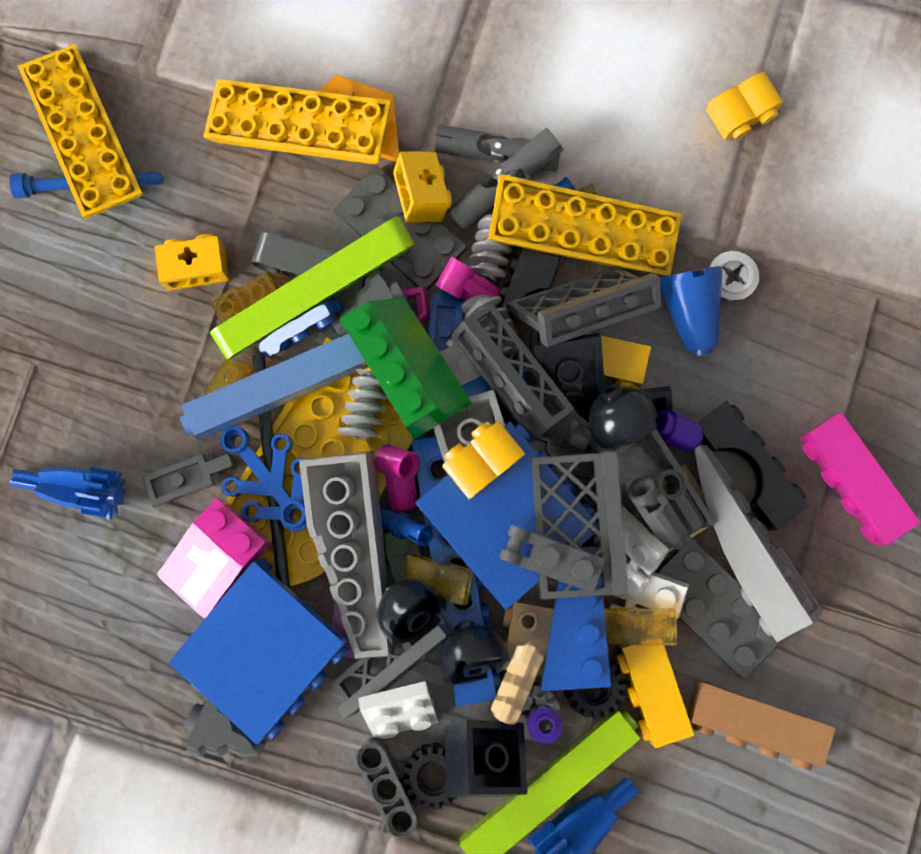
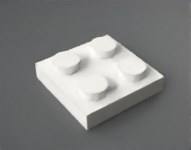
(399, 710)

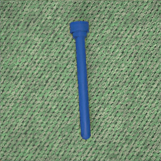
(24, 186)

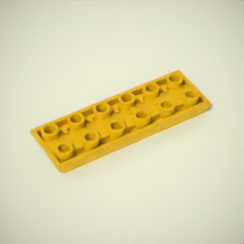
(298, 121)
(80, 131)
(584, 226)

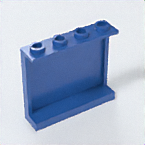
(480, 525)
(259, 653)

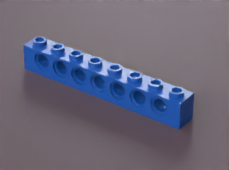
(483, 690)

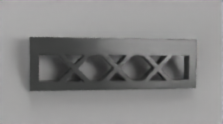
(506, 374)
(394, 669)

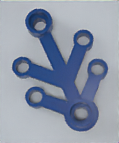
(271, 481)

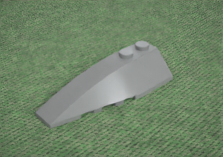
(348, 534)
(762, 570)

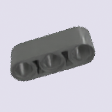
(286, 256)
(387, 804)

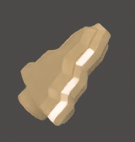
(517, 683)

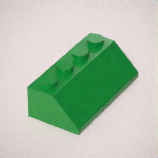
(406, 363)

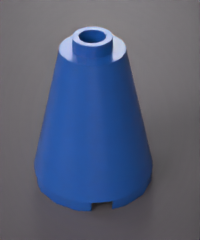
(695, 307)

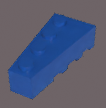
(577, 643)

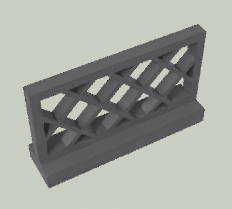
(587, 304)
(608, 514)

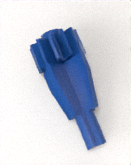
(92, 491)
(583, 825)

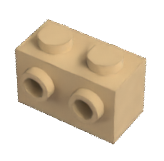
(528, 624)

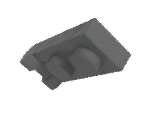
(553, 559)

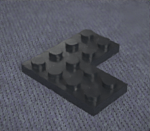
(579, 373)

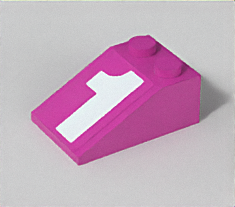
(213, 556)

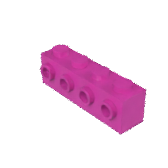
(858, 480)

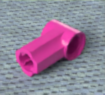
(463, 282)
(399, 471)

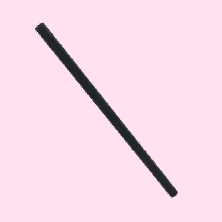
(277, 528)

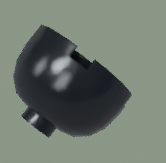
(622, 415)
(409, 611)
(471, 653)

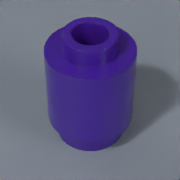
(679, 431)
(538, 714)

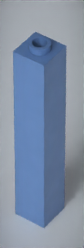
(271, 387)

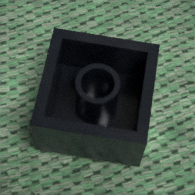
(485, 759)

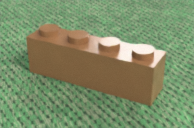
(760, 724)

